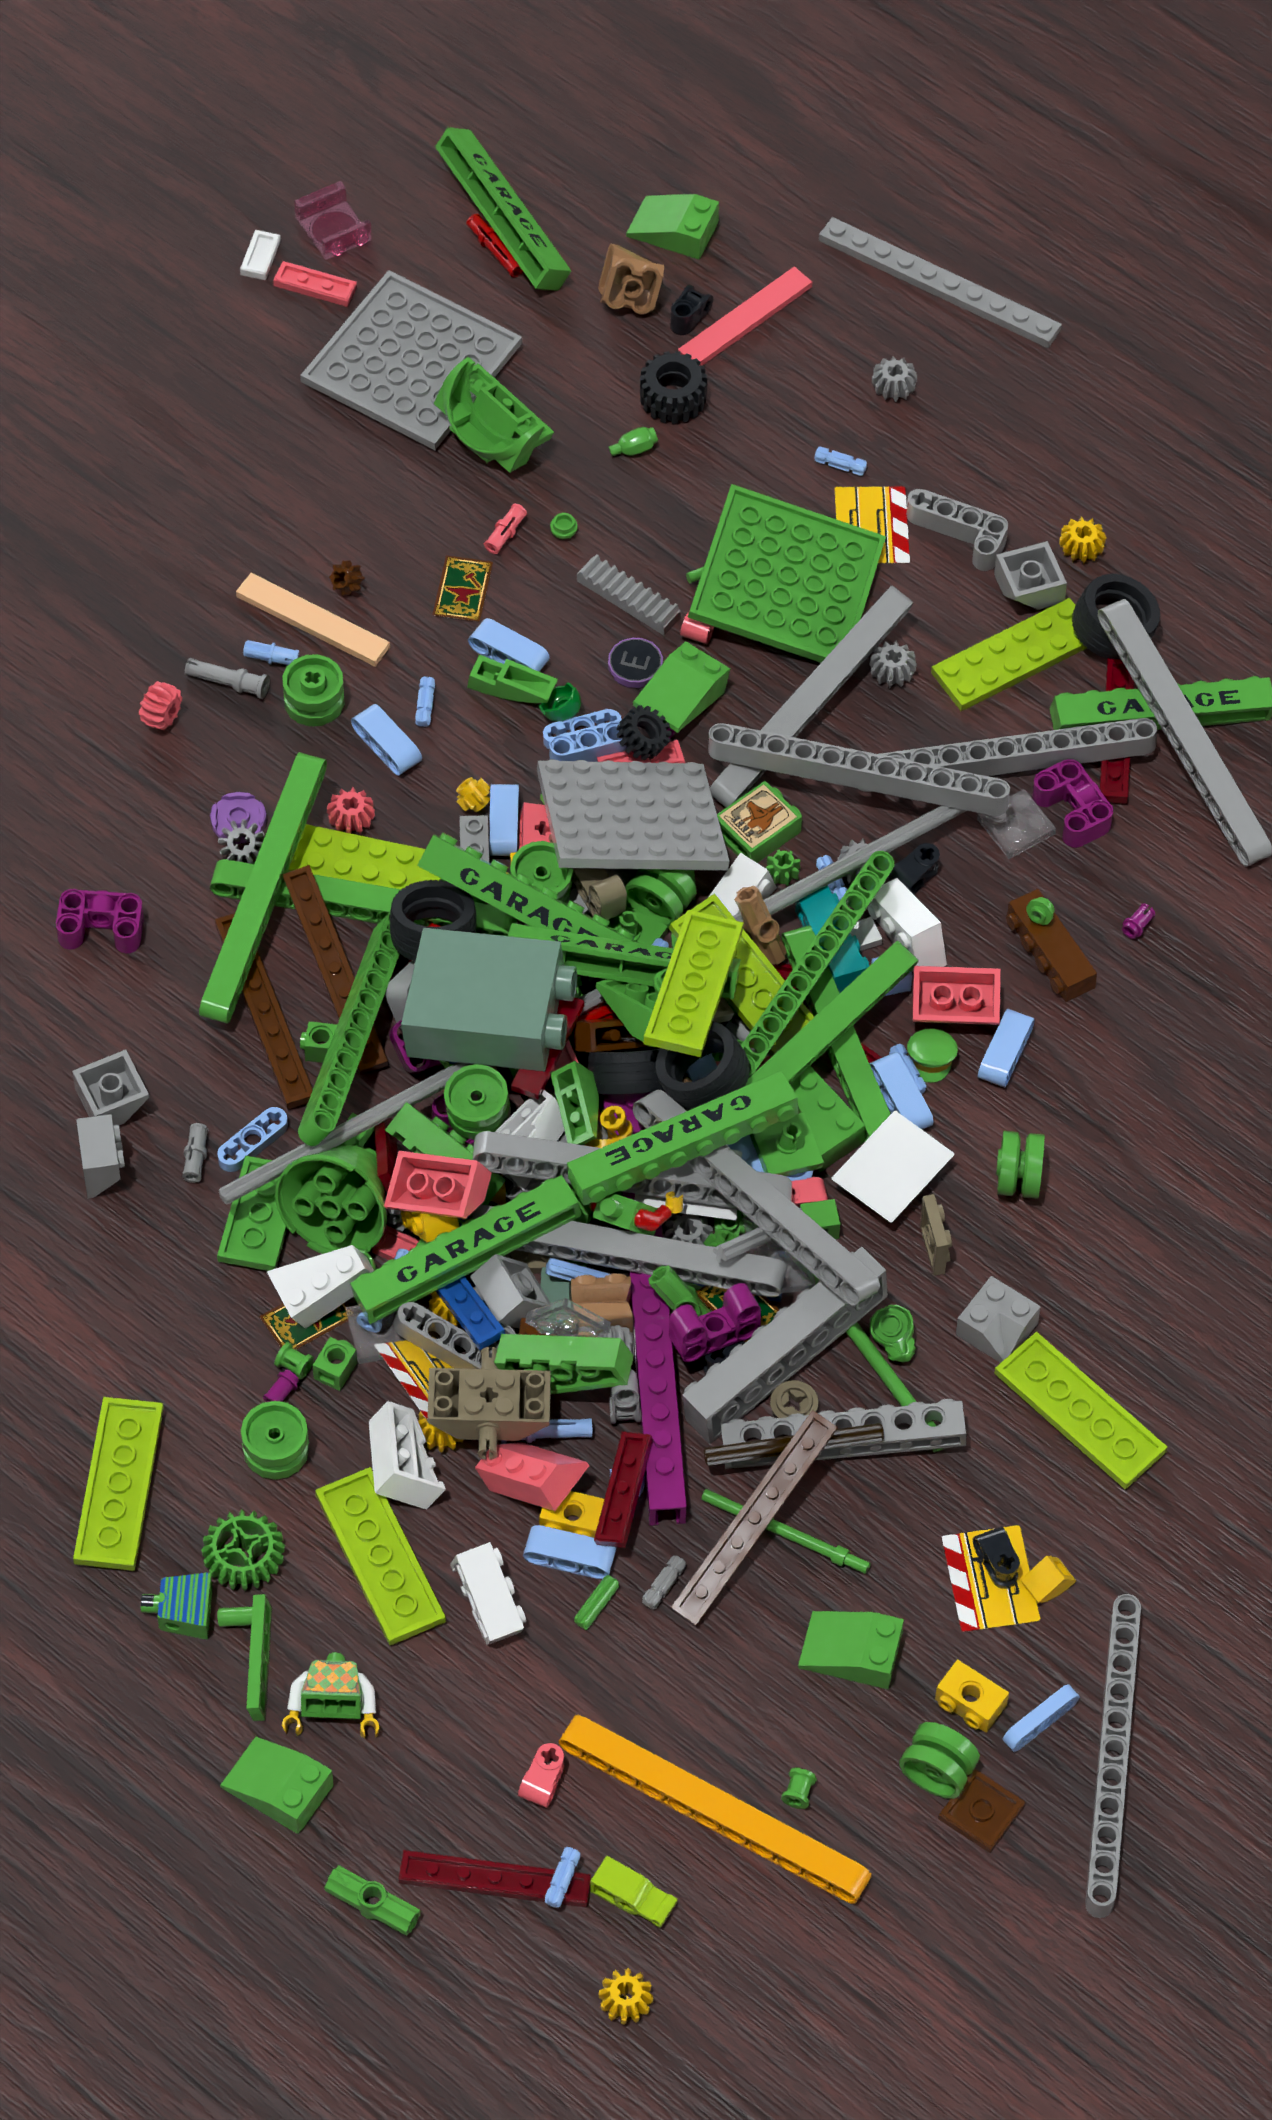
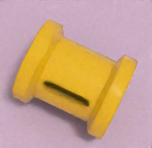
(612, 1123)

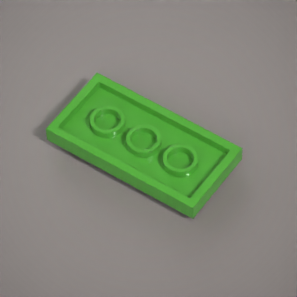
(253, 1226)

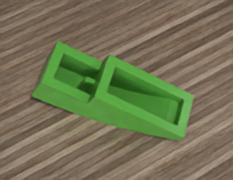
(510, 681)

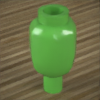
(635, 442)

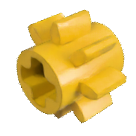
(473, 794)

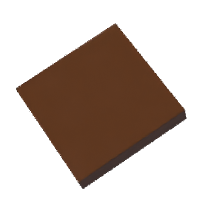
(982, 1811)

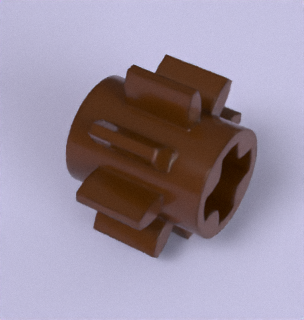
(346, 577)

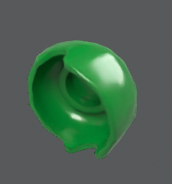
(562, 704)

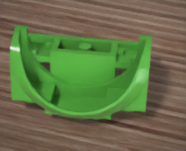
(496, 422)

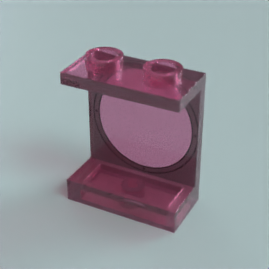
(331, 221)

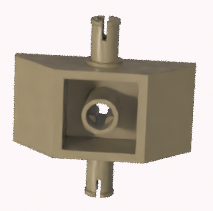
(488, 1403)

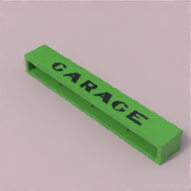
(503, 209)
(1211, 702)
(511, 893)
(614, 958)
(682, 1138)
(465, 1248)

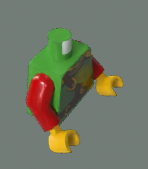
(634, 1214)

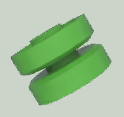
(313, 690)
(540, 864)
(660, 893)
(476, 1100)
(1020, 1164)
(275, 1440)
(939, 1760)

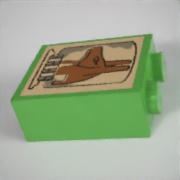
(759, 822)

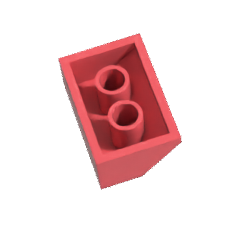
(956, 995)
(437, 1185)
(531, 1474)

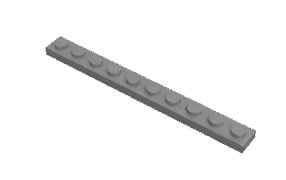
(940, 282)

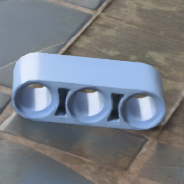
(502, 643)
(386, 739)
(575, 743)
(503, 819)
(1006, 1048)
(901, 1090)
(568, 1552)

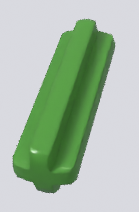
(596, 1602)

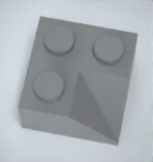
(1031, 576)
(110, 1087)
(100, 1152)
(508, 1289)
(997, 1320)

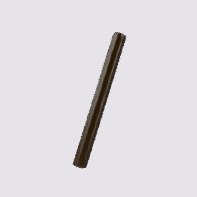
(775, 1446)

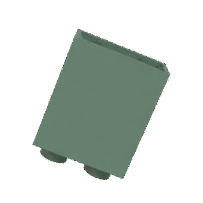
(487, 999)

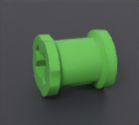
(294, 1360)
(798, 1788)

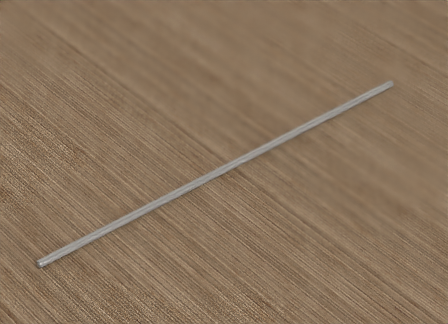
(591, 1000)

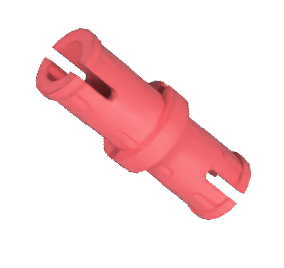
(497, 540)

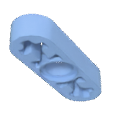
(585, 720)
(256, 1127)
(1041, 1718)

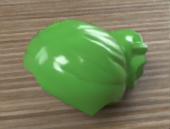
(894, 1330)

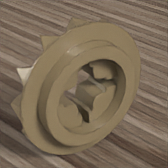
(798, 1392)

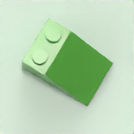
(676, 223)
(684, 686)
(630, 1003)
(852, 1646)
(279, 1783)

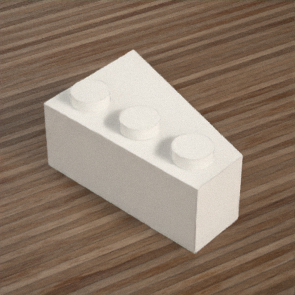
(742, 874)
(909, 922)
(535, 1120)
(319, 1283)
(400, 1459)
(489, 1593)

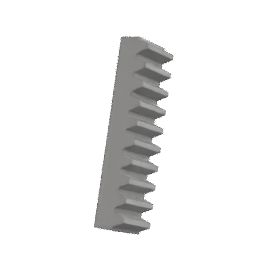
(629, 595)

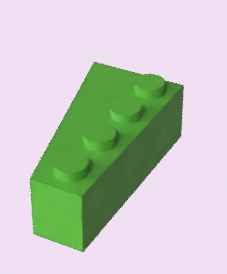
(431, 1137)
(573, 1360)

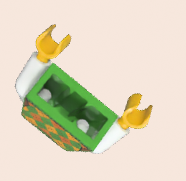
(332, 1691)

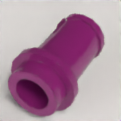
(1134, 925)
(282, 1387)

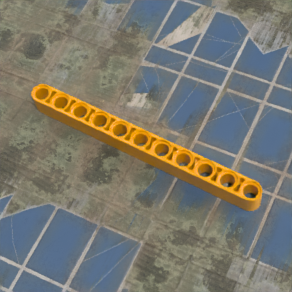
(715, 1809)

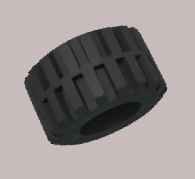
(673, 403)

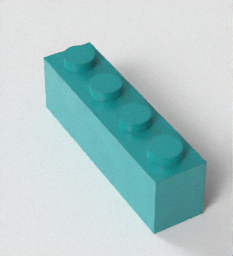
(847, 962)

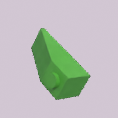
(577, 1102)

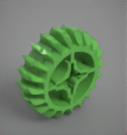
(264, 1538)

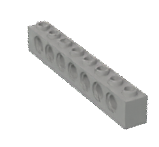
(917, 1437)

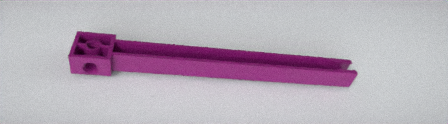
(655, 1373)

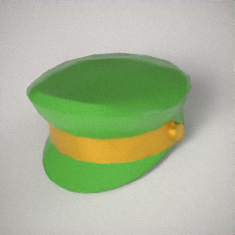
(932, 1053)

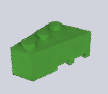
(830, 1119)

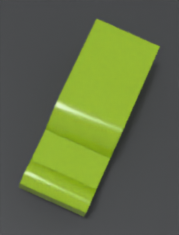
(631, 1892)

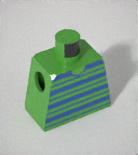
(182, 1604)

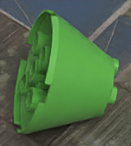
(333, 1199)

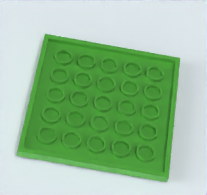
(785, 575)

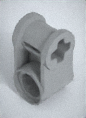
(625, 1401)

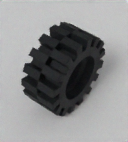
(651, 724)

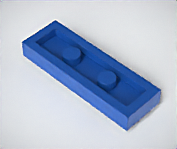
(471, 1312)

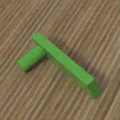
(260, 1620)

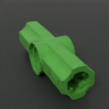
(675, 1291)
(388, 1910)

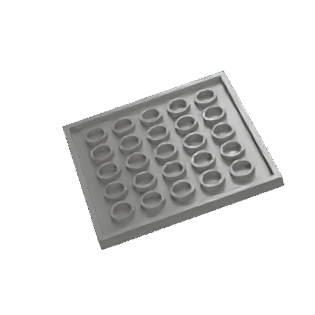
(400, 351)
(632, 815)

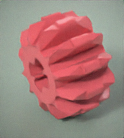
(160, 705)
(350, 811)

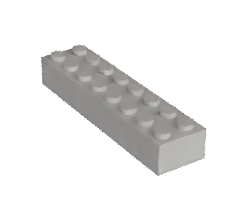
(775, 1353)

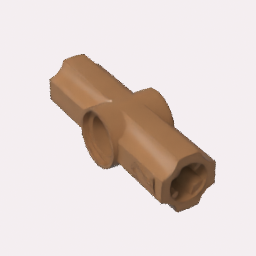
(760, 924)

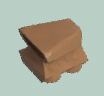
(629, 280)
(605, 1297)

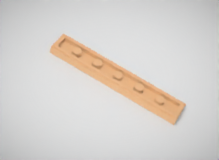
(313, 619)

